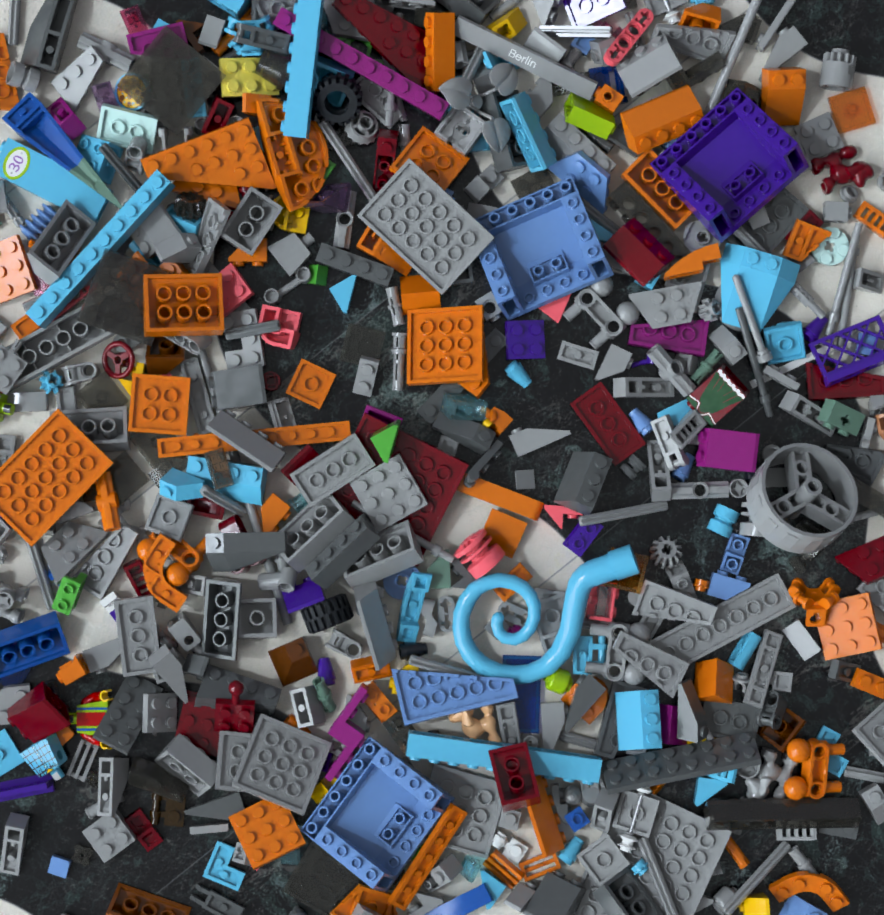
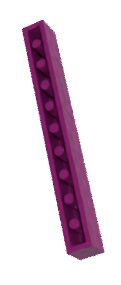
(371, 70)

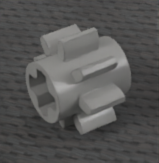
(709, 309)

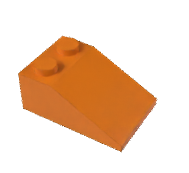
(783, 94)

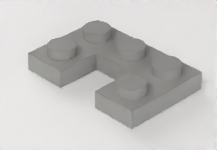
(252, 346)

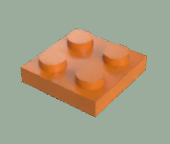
(311, 383)

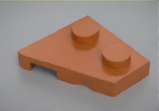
(804, 239)

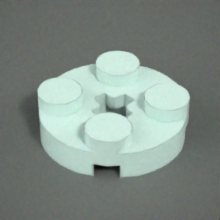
(839, 251)

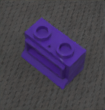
(581, 538)

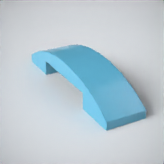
(411, 606)

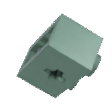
(840, 417)

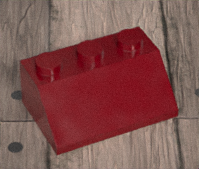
(638, 252)

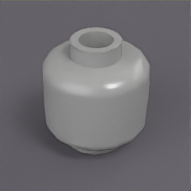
(722, 898)

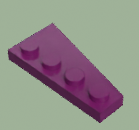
(682, 338)

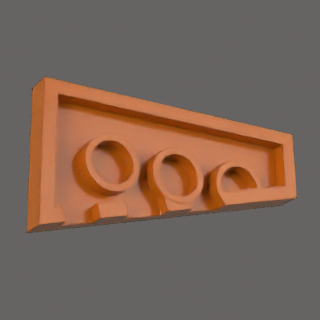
(8, 93)

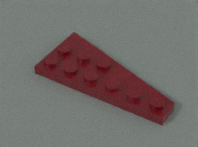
(389, 35)

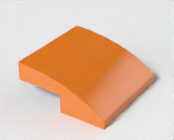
(504, 531)

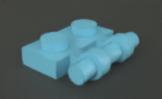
(583, 652)

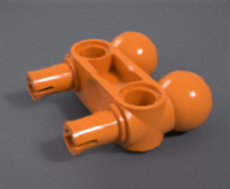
(176, 573)
(813, 770)

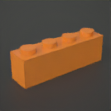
(439, 48)

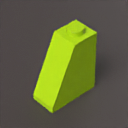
(588, 116)

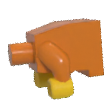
(497, 420)

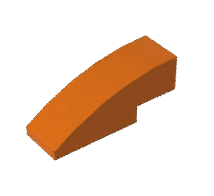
(694, 262)

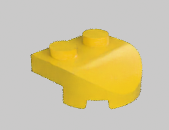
(292, 221)

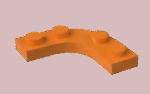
(154, 575)
(810, 882)

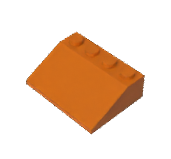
(183, 304)

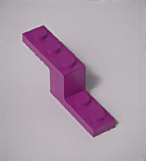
(347, 732)

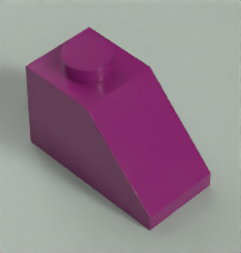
(66, 118)

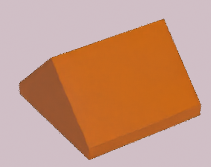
(418, 294)
(714, 681)

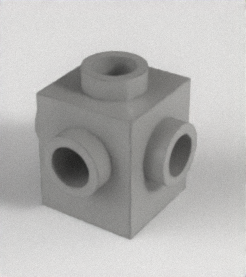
(598, 49)

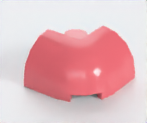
(290, 325)

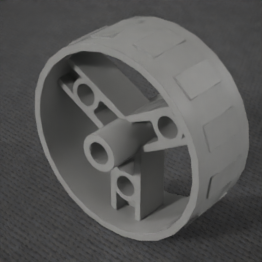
(799, 463)

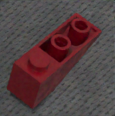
(385, 156)

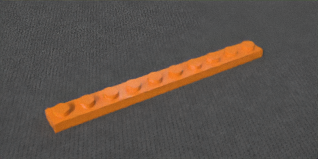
(283, 435)

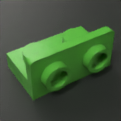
(69, 593)

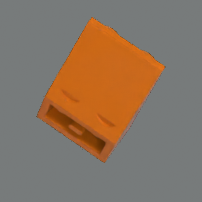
(378, 249)

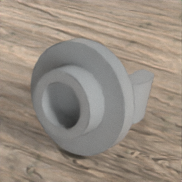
(741, 678)

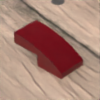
(144, 830)

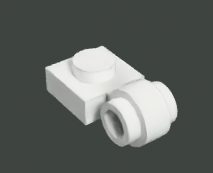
(513, 849)

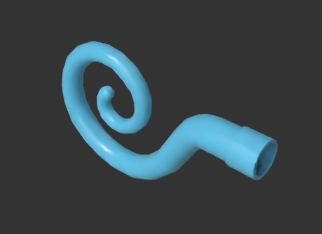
(615, 565)

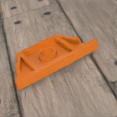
(225, 194)
(368, 897)

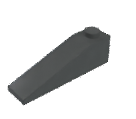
(236, 550)

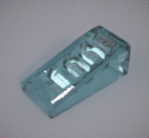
(471, 867)

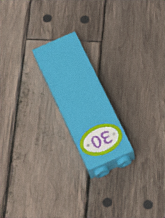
(48, 179)

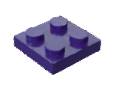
(525, 339)

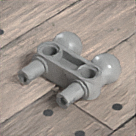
(625, 314)
(627, 671)

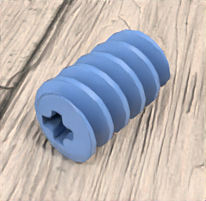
(38, 222)

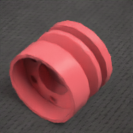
(482, 556)

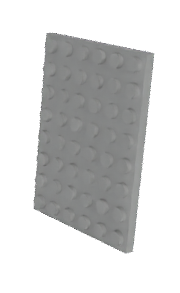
(684, 854)

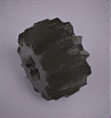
(189, 205)

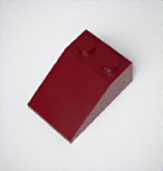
(514, 776)

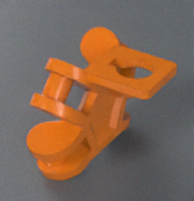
(814, 599)

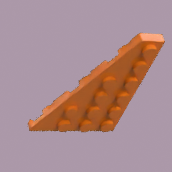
(218, 157)

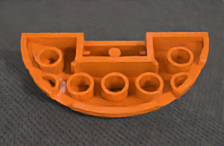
(294, 162)

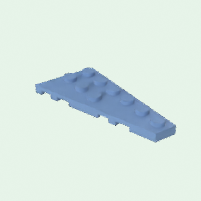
(437, 695)

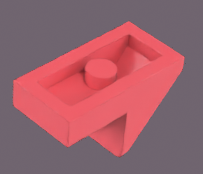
(557, 512)

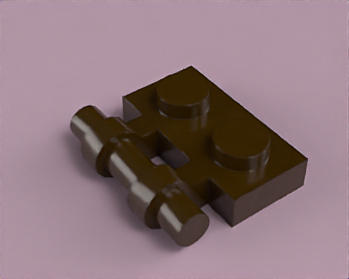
(173, 813)

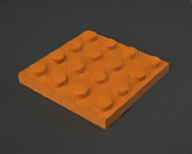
(445, 345)

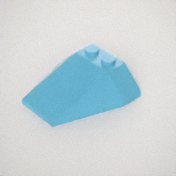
(764, 279)

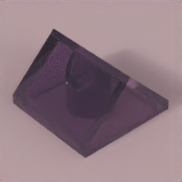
(331, 199)

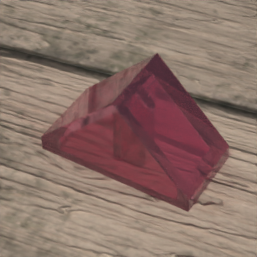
(133, 19)

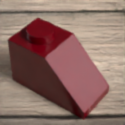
(218, 114)

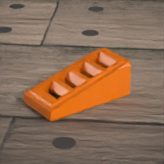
(876, 229)

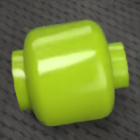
(559, 681)

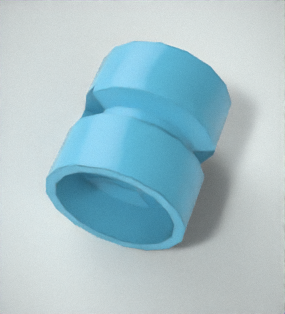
(723, 520)

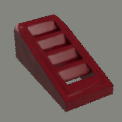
(130, 565)

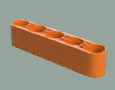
(503, 498)

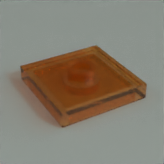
(851, 110)

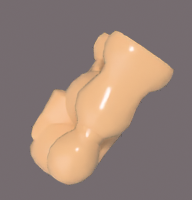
(476, 727)

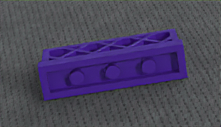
(856, 367)
(26, 787)

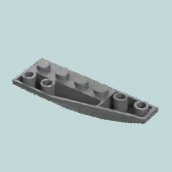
(49, 35)

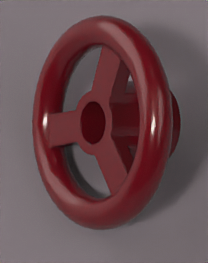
(121, 360)

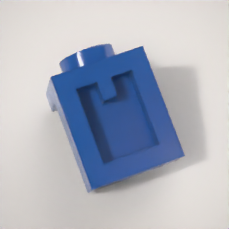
(577, 819)

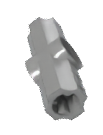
(108, 50)
(343, 232)
(671, 370)
(712, 489)

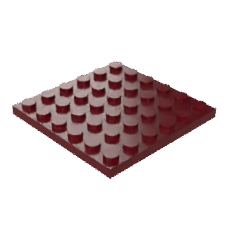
(432, 468)

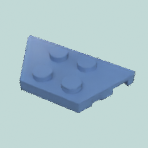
(588, 176)

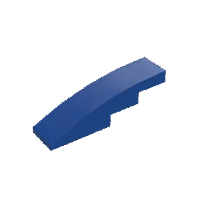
(464, 903)

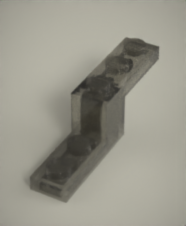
(695, 74)

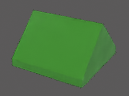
(385, 439)

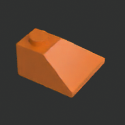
(701, 16)

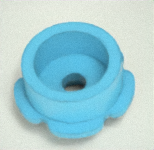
(640, 867)

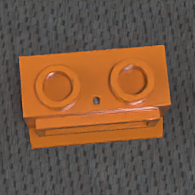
(72, 670)
(379, 703)

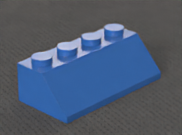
(31, 644)

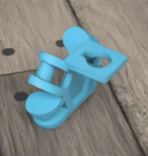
(247, 50)

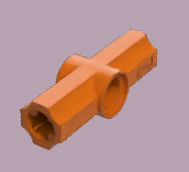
(107, 502)

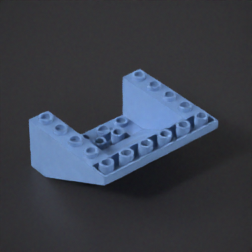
(542, 249)
(377, 815)

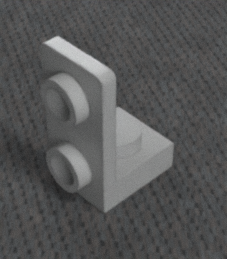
(680, 578)

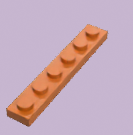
(427, 856)

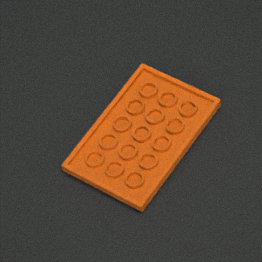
(48, 476)

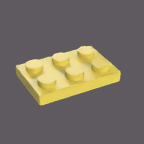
(242, 78)

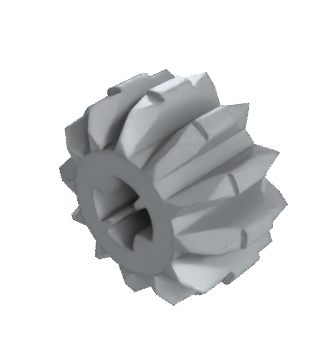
(662, 558)

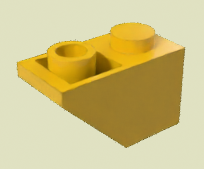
(509, 24)

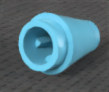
(518, 373)
(571, 850)

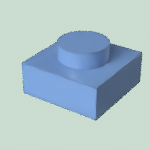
(582, 44)

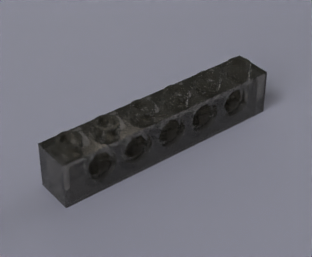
(626, 192)

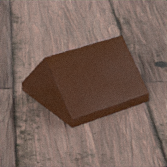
(788, 730)

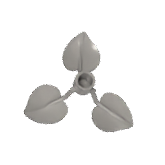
(458, 92)

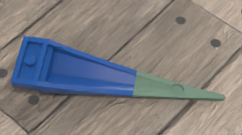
(39, 128)

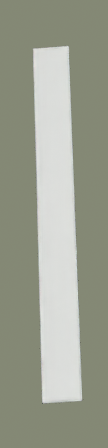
(793, 364)

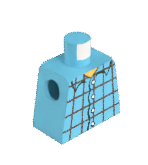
(46, 757)

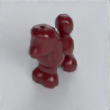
(839, 173)

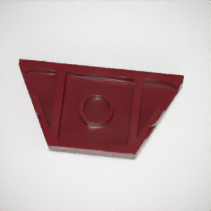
(865, 561)

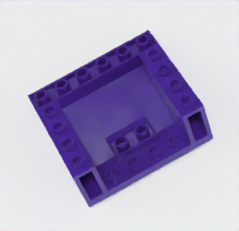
(730, 164)

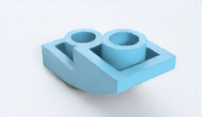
(676, 411)

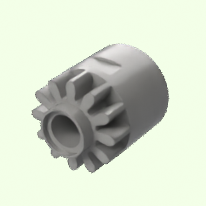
(837, 70)

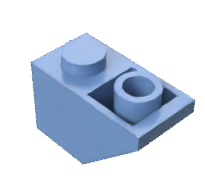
(724, 586)

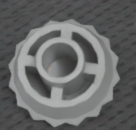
(363, 128)

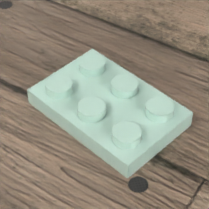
(122, 124)

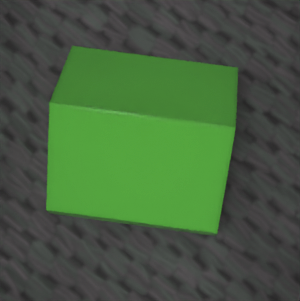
(319, 274)

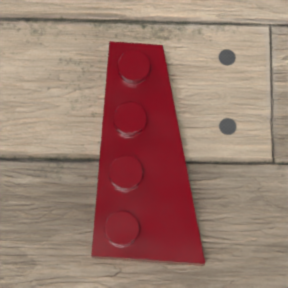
(856, 387)

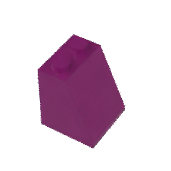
(727, 450)

